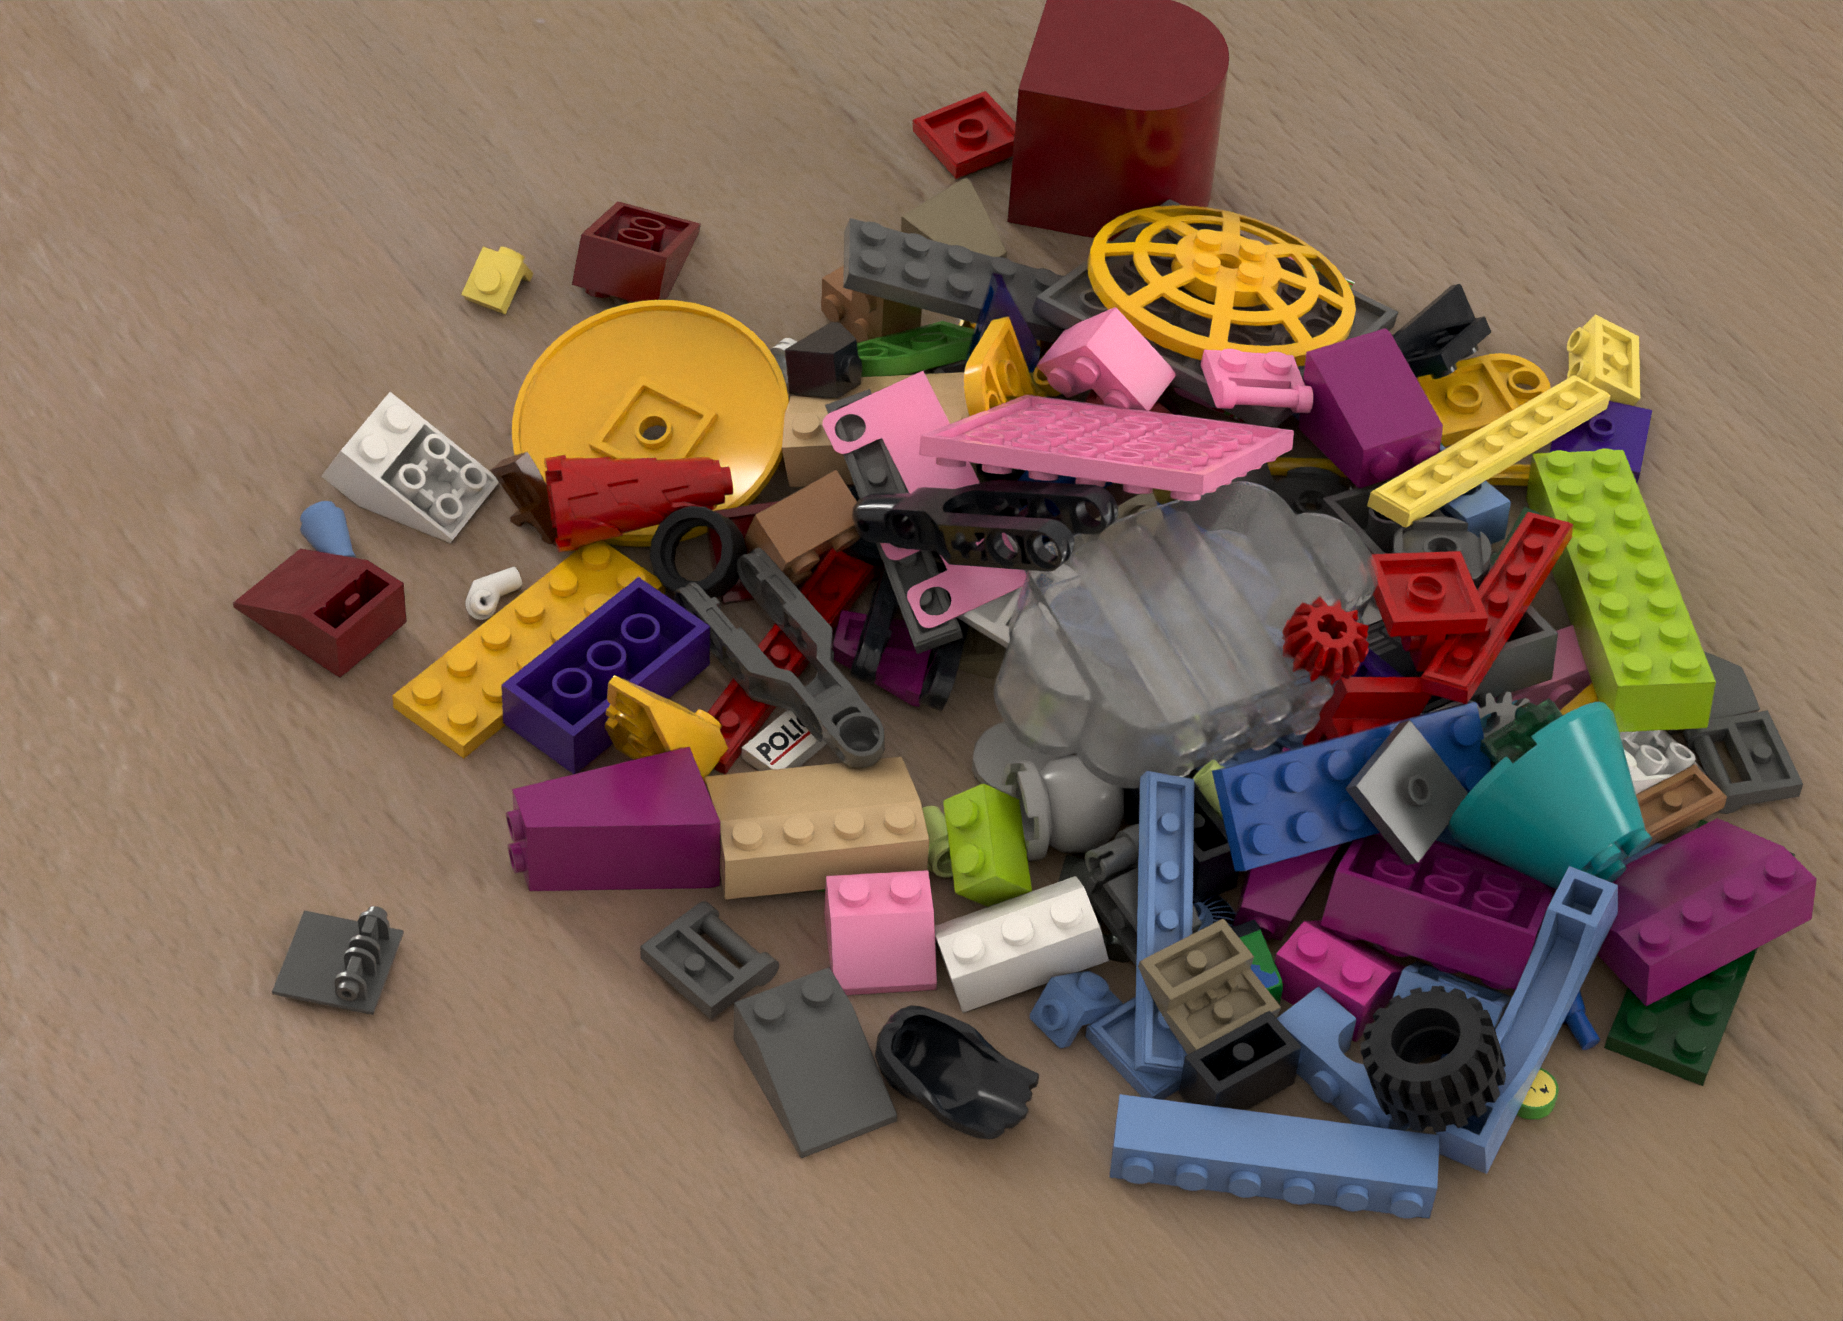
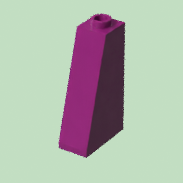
(1280, 889)

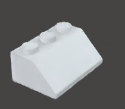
(1020, 943)

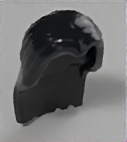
(953, 1072)

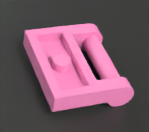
(1255, 380)

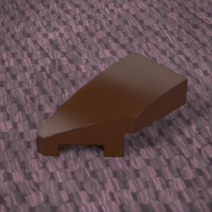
(528, 492)

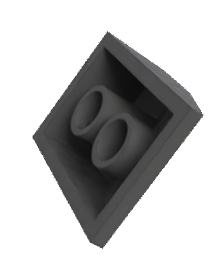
(813, 1062)

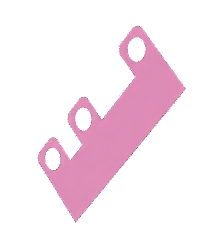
(900, 417)

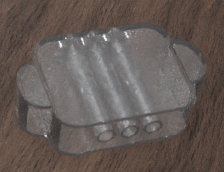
(1170, 634)

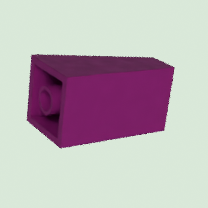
(618, 828)

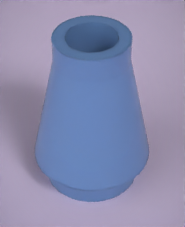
(326, 529)

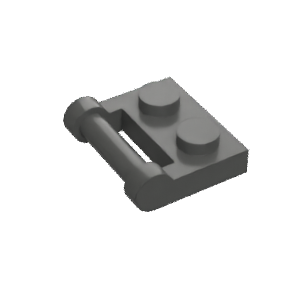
(1757, 754)
(701, 970)

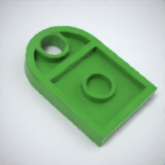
(914, 349)

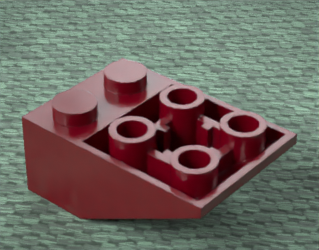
(327, 607)

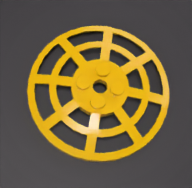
(1223, 271)

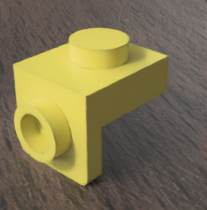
(496, 278)

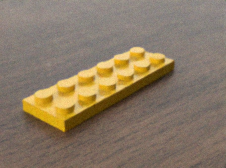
(462, 692)

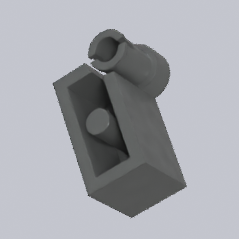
(1115, 887)

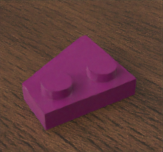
(900, 667)

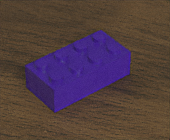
(562, 693)

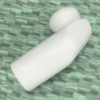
(486, 592)

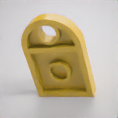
(996, 369)
(1481, 392)

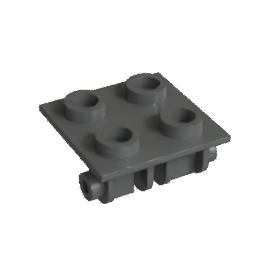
(339, 960)

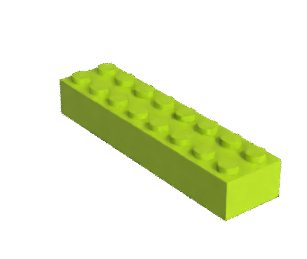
(1622, 593)

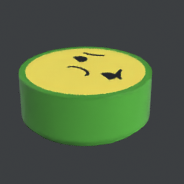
(1540, 1097)

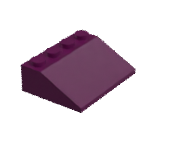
(1702, 907)
(1444, 909)

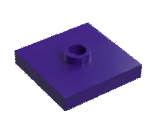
(1616, 429)

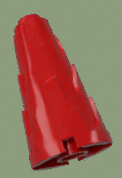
(611, 497)

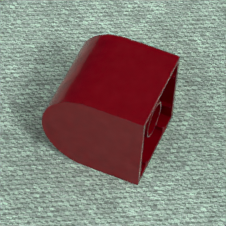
(1116, 113)

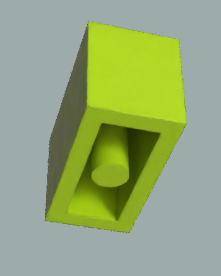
(987, 845)

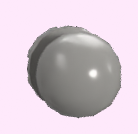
(1064, 806)

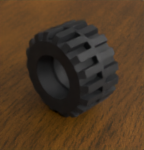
(1441, 1090)

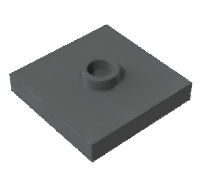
(1407, 792)

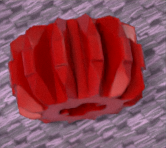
(1325, 640)

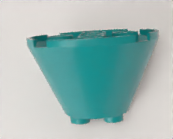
(1558, 803)

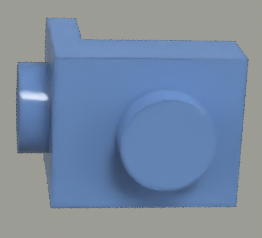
(1070, 1003)

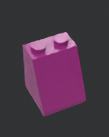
(1368, 409)

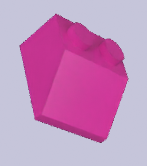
(1343, 968)

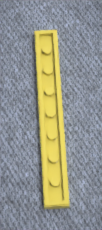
(1488, 451)

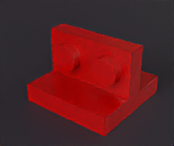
(1425, 599)
(1367, 703)

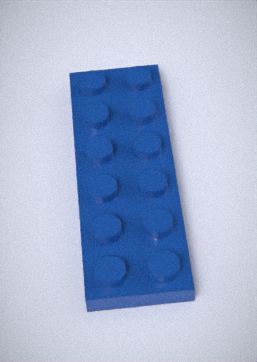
(1300, 797)

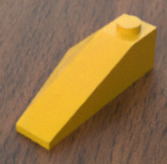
(650, 725)

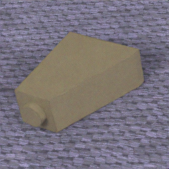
(956, 219)

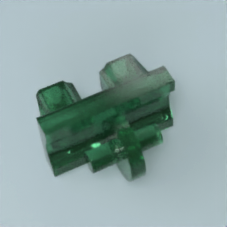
(1515, 737)

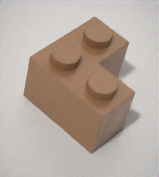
(865, 314)
(805, 526)

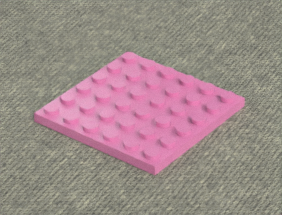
(1107, 446)

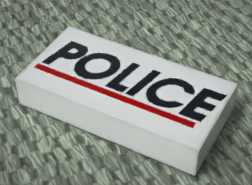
(781, 745)

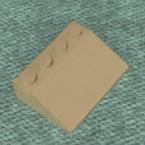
(807, 447)
(815, 822)

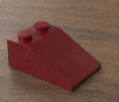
(633, 253)

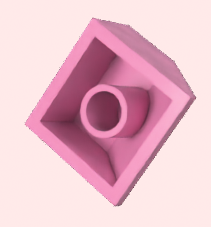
(881, 932)

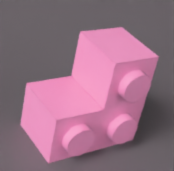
(1110, 359)

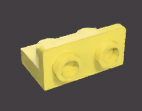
(1607, 359)

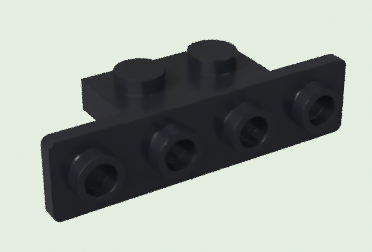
(1441, 334)

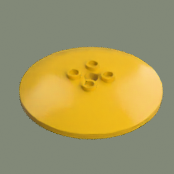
(650, 368)

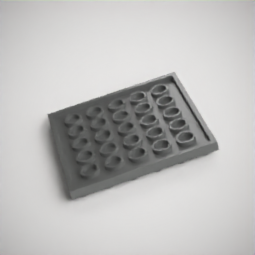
(1074, 301)

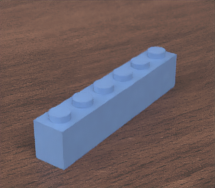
(1275, 1156)

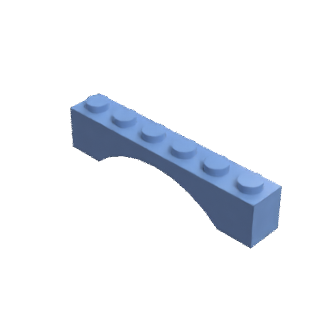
(1551, 980)

